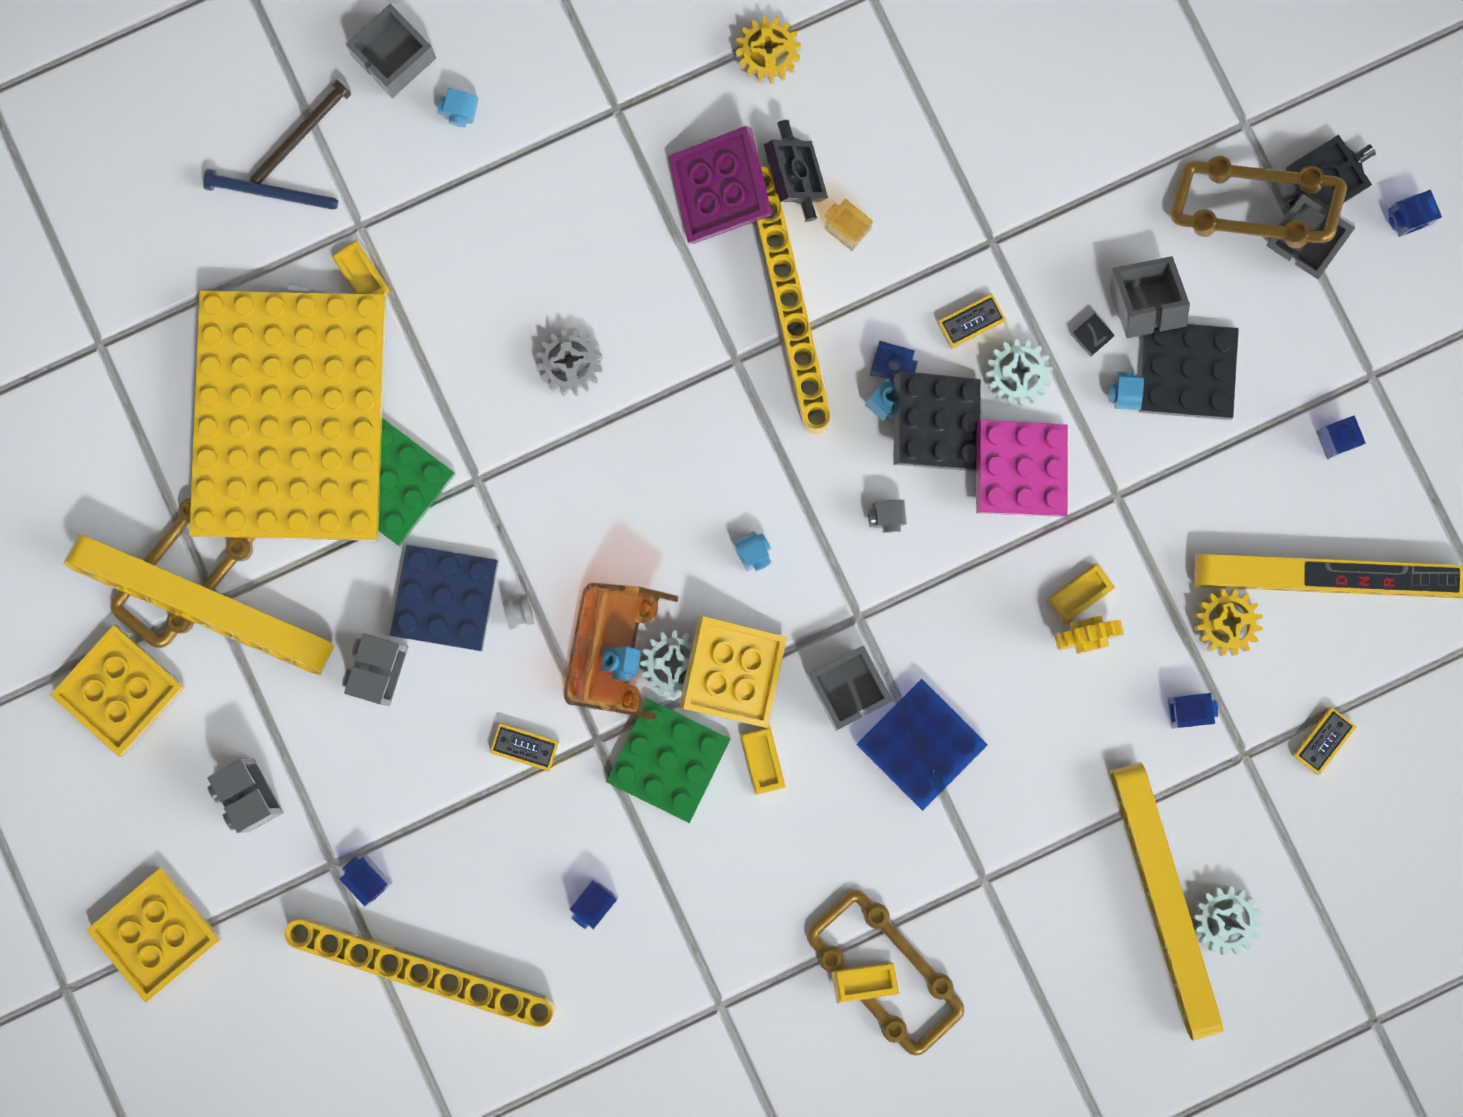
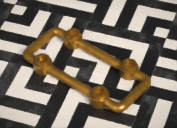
(1294, 233)
(237, 550)
(938, 984)

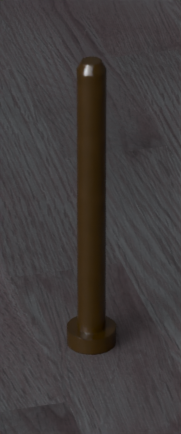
(301, 131)

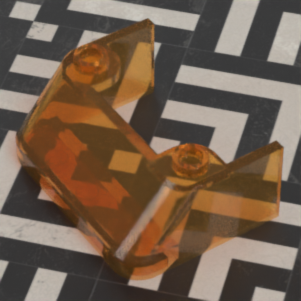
(608, 618)

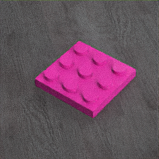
(1021, 468)

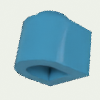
(458, 107)
(1127, 391)
(882, 400)
(753, 551)
(621, 663)

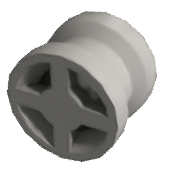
(518, 611)

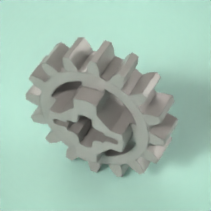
(581, 359)

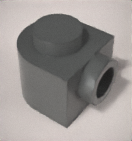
(887, 515)

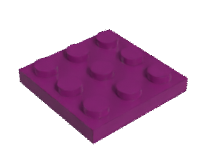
(719, 185)

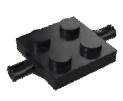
(1334, 160)
(795, 171)

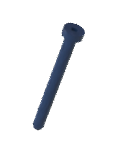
(213, 180)

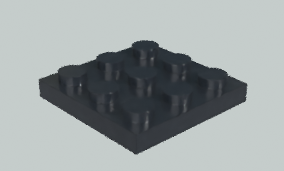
(1190, 372)
(935, 420)

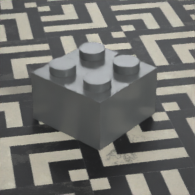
(391, 50)
(1313, 256)
(1149, 297)
(375, 669)
(849, 687)
(244, 795)

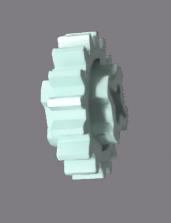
(1018, 359)
(659, 663)
(1220, 931)

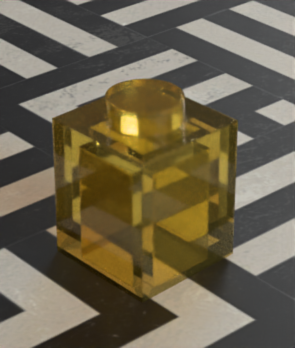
(847, 223)

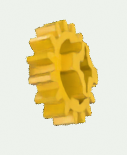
(779, 47)
(1089, 634)
(1229, 634)

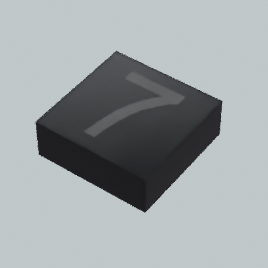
(1092, 335)

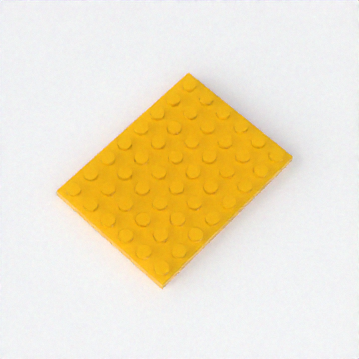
(288, 415)

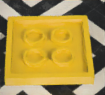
(732, 672)
(117, 691)
(153, 935)

